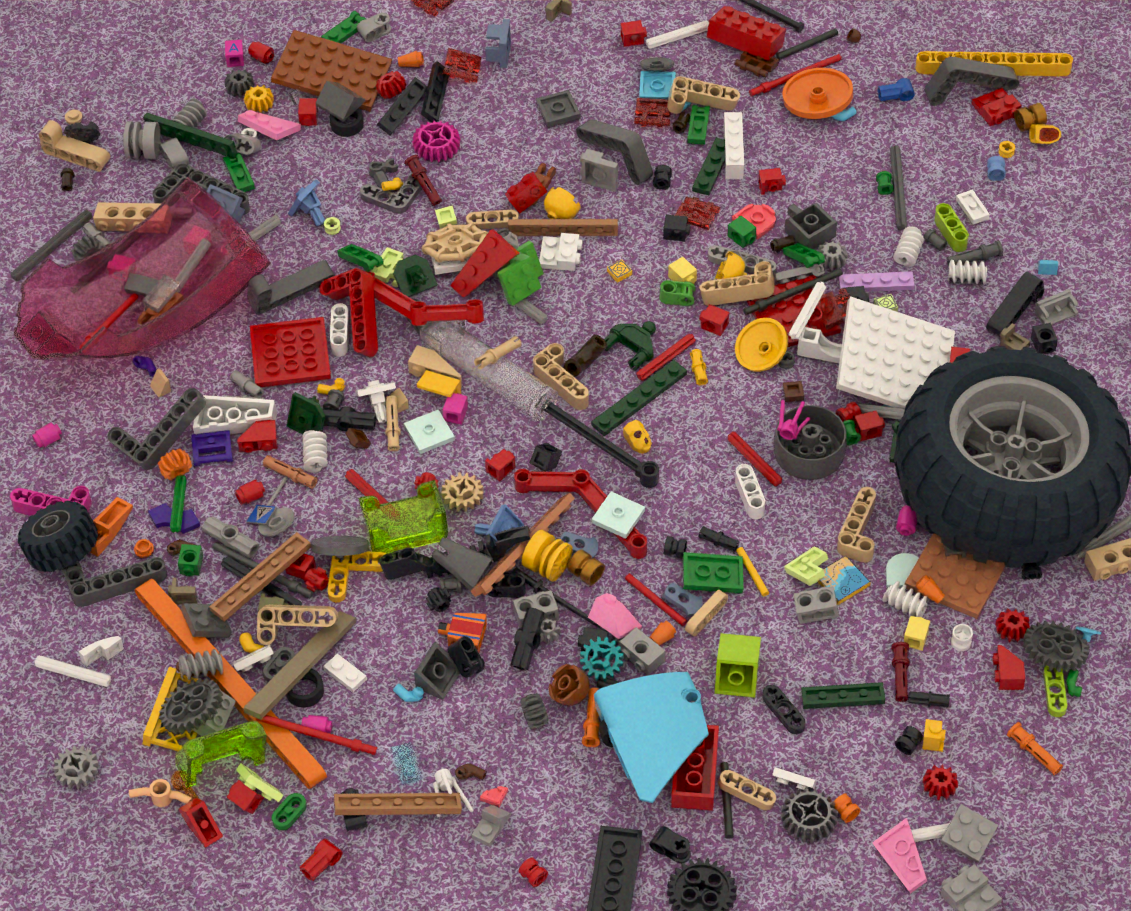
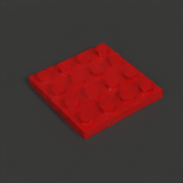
(788, 310)
(290, 352)

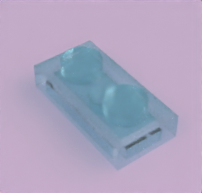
(406, 763)

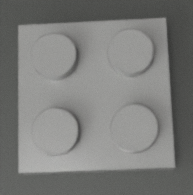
(969, 833)

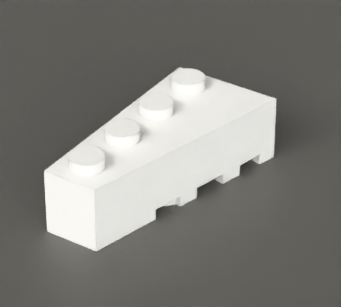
(232, 414)

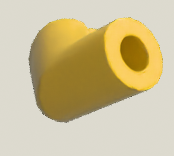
(396, 184)
(324, 389)
(248, 644)

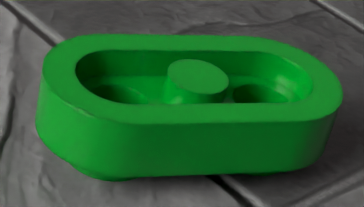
(288, 812)

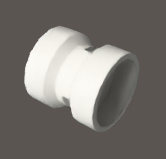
(961, 637)

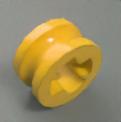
(1009, 145)

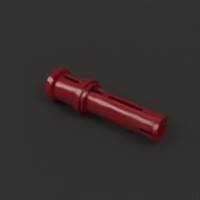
(419, 173)
(901, 663)

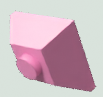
(613, 616)

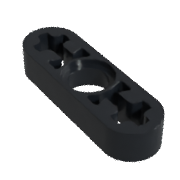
(784, 718)

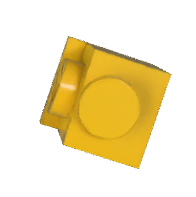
(933, 736)

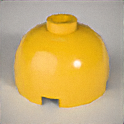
(560, 204)
(732, 267)

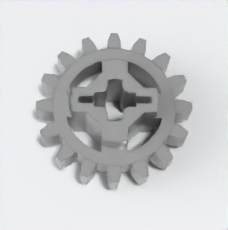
(69, 774)

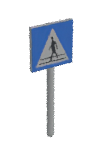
(263, 513)

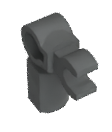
(378, 170)

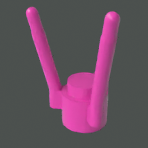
(789, 428)

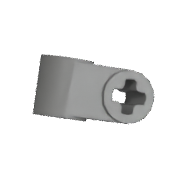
(374, 28)

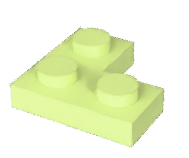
(806, 566)
(254, 781)

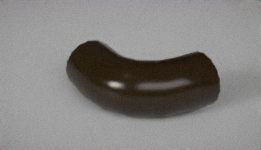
(585, 355)

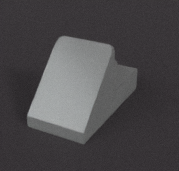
(490, 825)

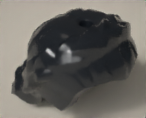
(83, 133)

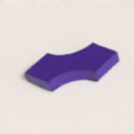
(162, 515)

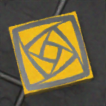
(619, 271)

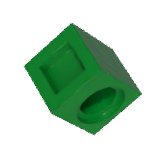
(742, 231)
(187, 554)

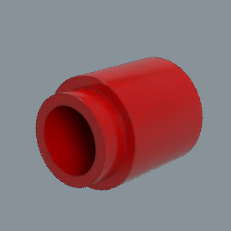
(261, 52)
(250, 492)

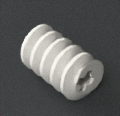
(909, 247)
(967, 272)
(314, 451)
(905, 600)

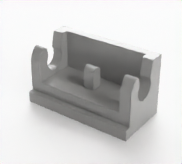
(1056, 308)

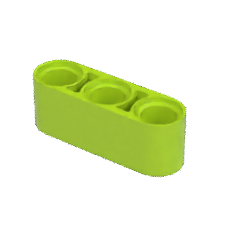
(951, 227)

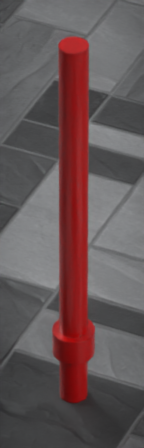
(767, 86)
(113, 317)
(355, 745)

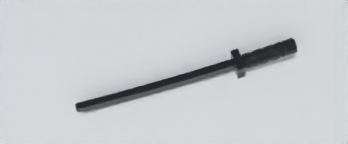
(538, 586)

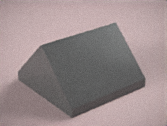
(338, 100)
(436, 672)

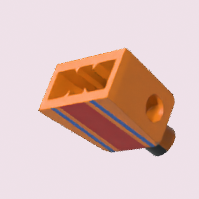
(465, 624)

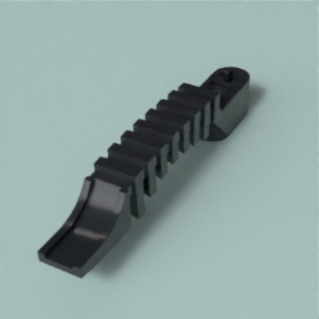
(408, 561)

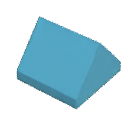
(1047, 267)

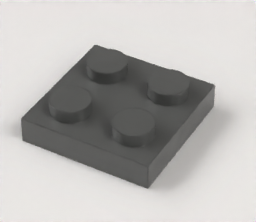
(558, 108)
(204, 622)

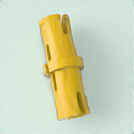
(698, 367)

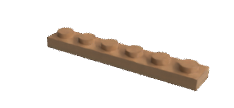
(555, 227)
(260, 576)
(397, 804)

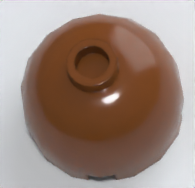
(569, 685)

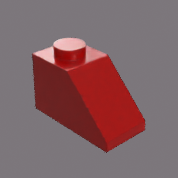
(200, 822)

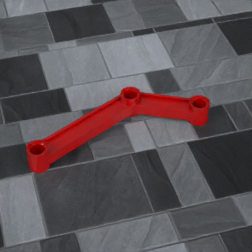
(420, 313)
(584, 486)

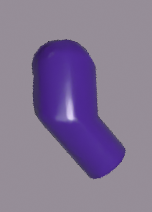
(145, 363)

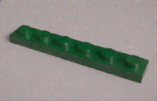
(193, 136)
(638, 398)

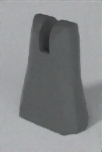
(462, 562)

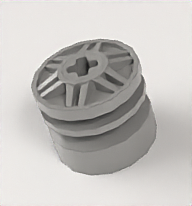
(138, 140)

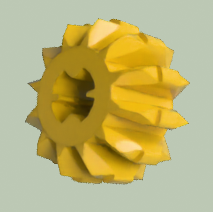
(259, 99)

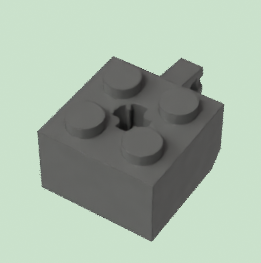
(810, 226)

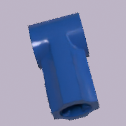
(901, 89)

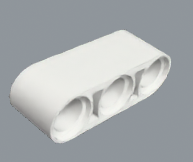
(339, 330)
(750, 491)

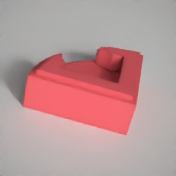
(494, 796)

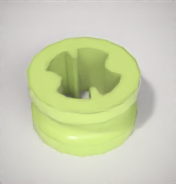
(332, 230)

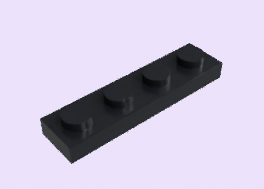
(435, 93)
(402, 106)

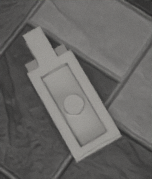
(798, 273)

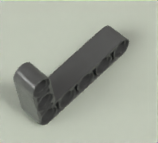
(971, 72)
(622, 141)
(182, 172)
(266, 297)
(160, 432)
(113, 583)

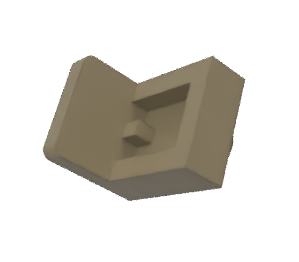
(556, 7)
(1013, 340)

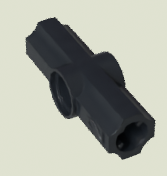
(349, 418)
(527, 638)

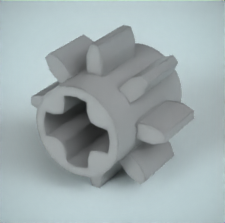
(549, 631)

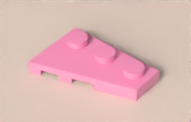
(269, 125)
(902, 856)

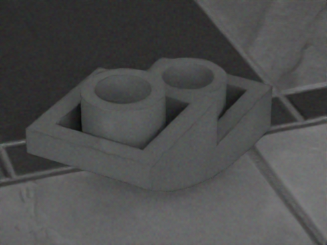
(139, 284)

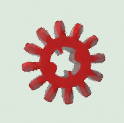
(391, 85)
(1012, 625)
(940, 782)

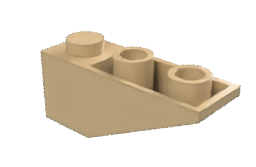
(427, 359)

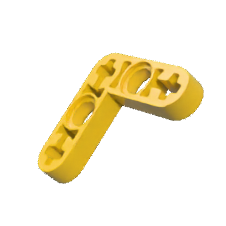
(344, 567)

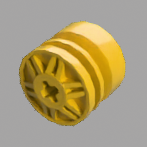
(547, 555)

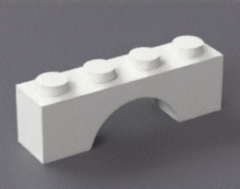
(733, 145)
(815, 345)

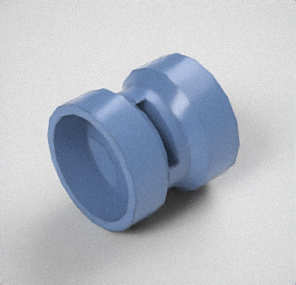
(996, 168)

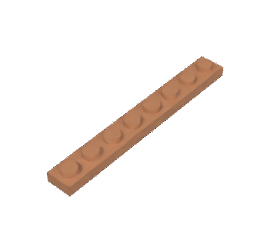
(507, 562)

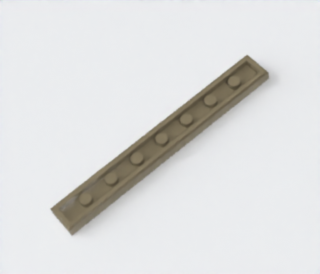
(298, 666)

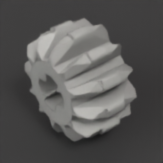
(834, 255)

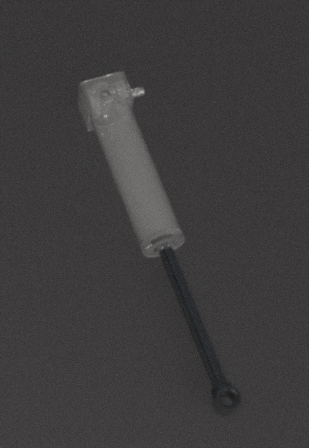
(520, 388)

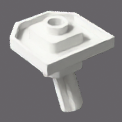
(377, 398)

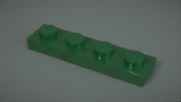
(711, 168)
(842, 695)

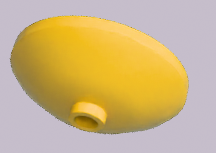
(754, 340)

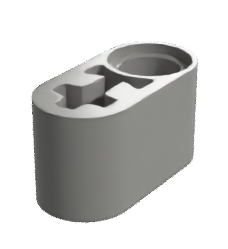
(242, 139)
(173, 153)

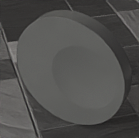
(339, 545)

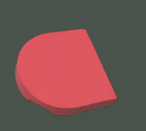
(760, 216)

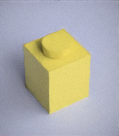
(682, 271)
(917, 632)

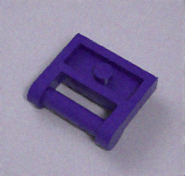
(211, 443)

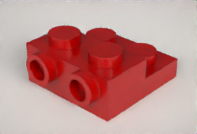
(996, 106)

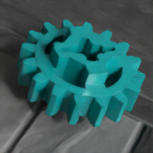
(595, 663)

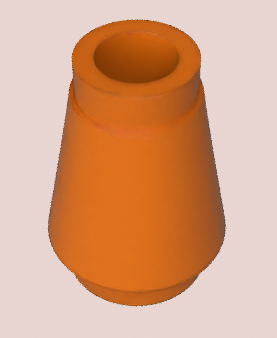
(412, 59)
(929, 588)
(663, 633)

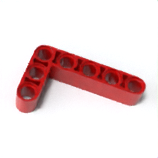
(360, 288)

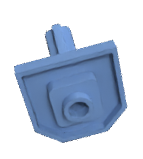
(309, 203)
(504, 520)

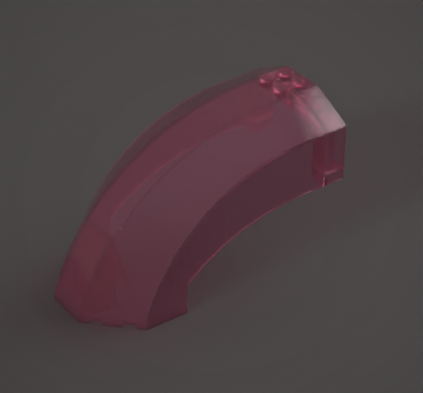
(73, 300)

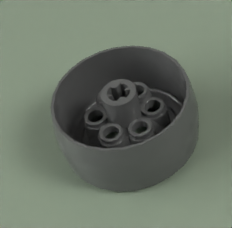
(822, 426)

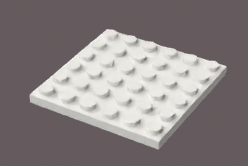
(888, 353)

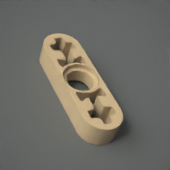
(498, 214)
(706, 613)
(750, 798)

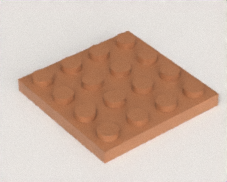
(962, 580)

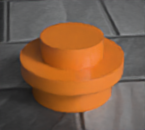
(143, 548)

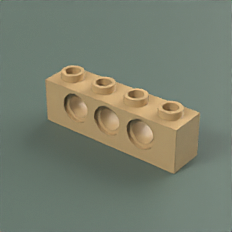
(121, 215)
(1116, 553)

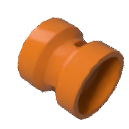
(846, 808)

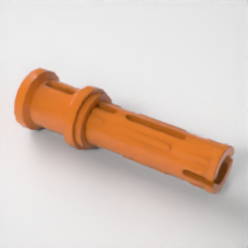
(592, 723)
(1028, 743)

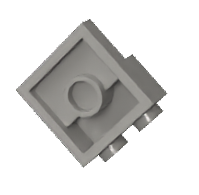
(598, 171)
(970, 891)

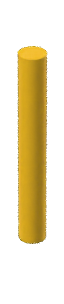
(753, 572)

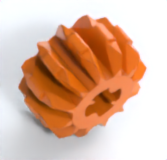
(174, 464)

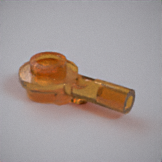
(178, 783)

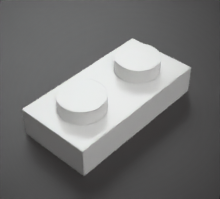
(972, 207)
(262, 655)
(345, 673)
(785, 777)

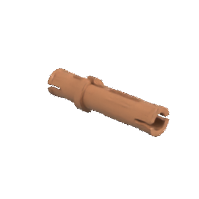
(296, 474)

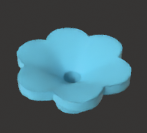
(1088, 632)

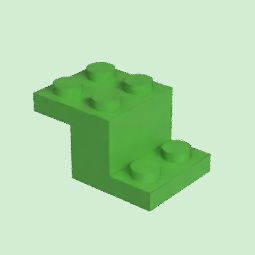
(521, 274)

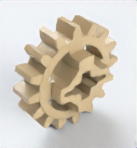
(462, 492)

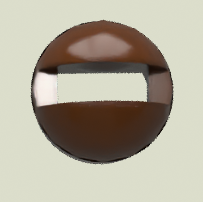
(853, 36)

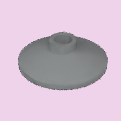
(278, 523)

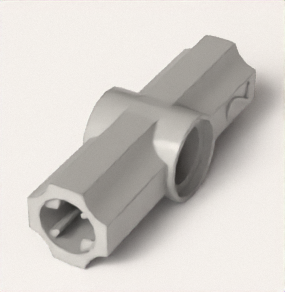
(230, 537)

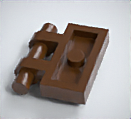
(756, 64)

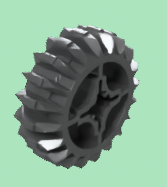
(811, 824)

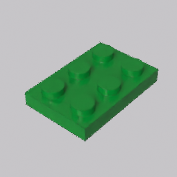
(713, 572)

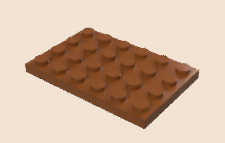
(313, 60)

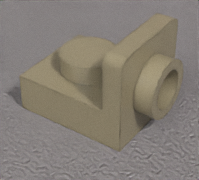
(182, 594)

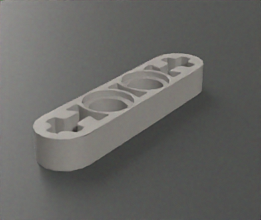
(745, 256)

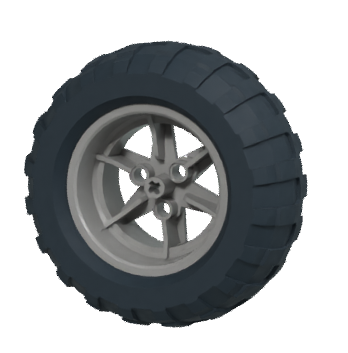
(1020, 416)

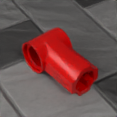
(324, 855)

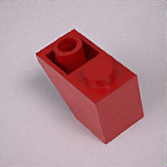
(259, 436)
(1010, 670)

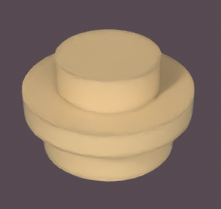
(73, 116)

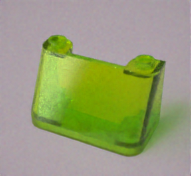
(406, 521)
(245, 739)

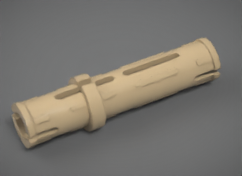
(492, 355)
(393, 442)

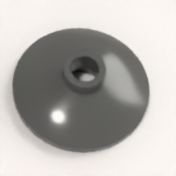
(656, 64)

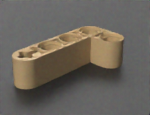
(701, 93)
(70, 149)
(739, 288)
(548, 369)
(850, 537)
(298, 619)

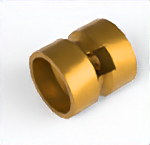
(1032, 115)
(585, 567)

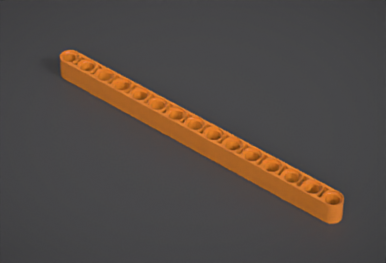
(230, 683)

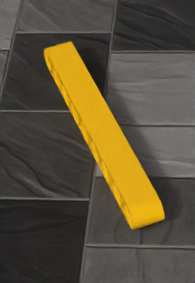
(1023, 63)

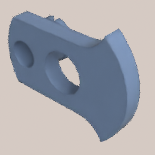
(590, 544)
(691, 607)

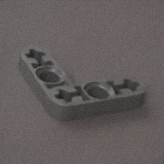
(393, 199)

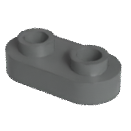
(275, 663)

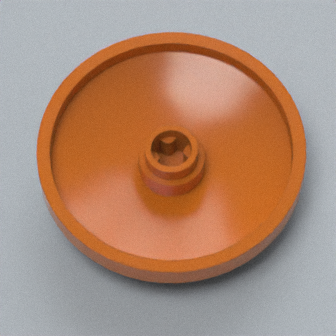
(817, 93)

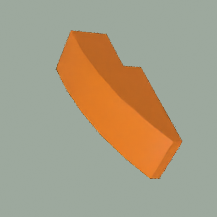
(109, 523)

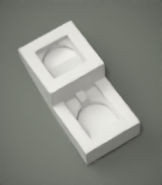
(107, 647)

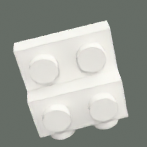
(561, 252)

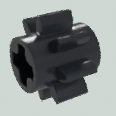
(438, 599)

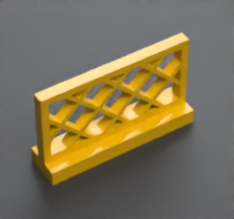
(154, 723)

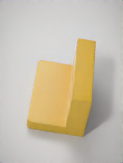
(439, 384)

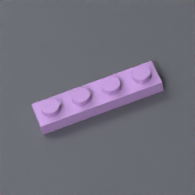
(878, 281)

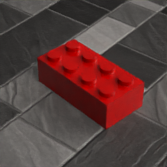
(746, 32)
(695, 779)

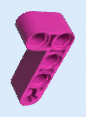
(30, 501)

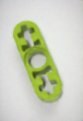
(1050, 696)

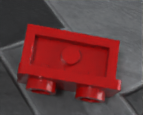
(525, 192)

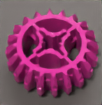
(437, 145)

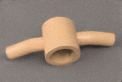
(160, 800)

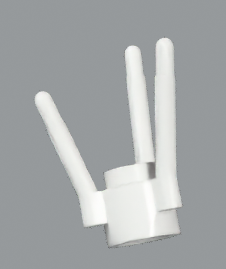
(445, 782)

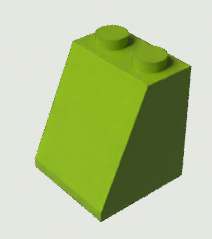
(737, 665)

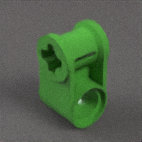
(675, 293)

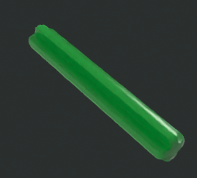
(178, 503)

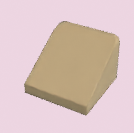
(160, 384)
(402, 401)

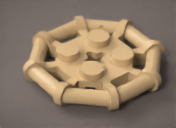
(453, 242)

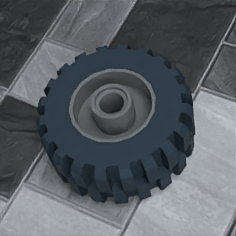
(57, 536)

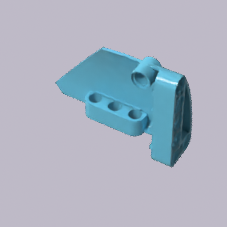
(652, 727)

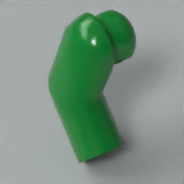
(1071, 680)

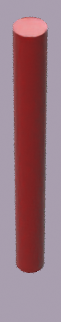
(656, 600)

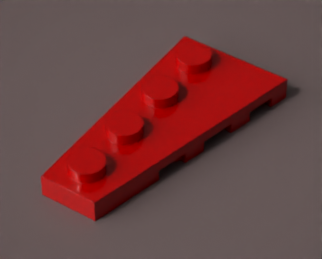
(487, 259)

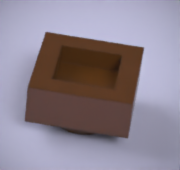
(793, 391)
(357, 438)

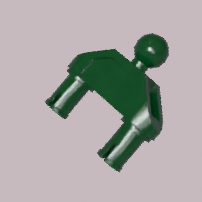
(635, 339)

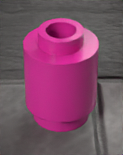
(47, 435)
(906, 521)
(317, 722)

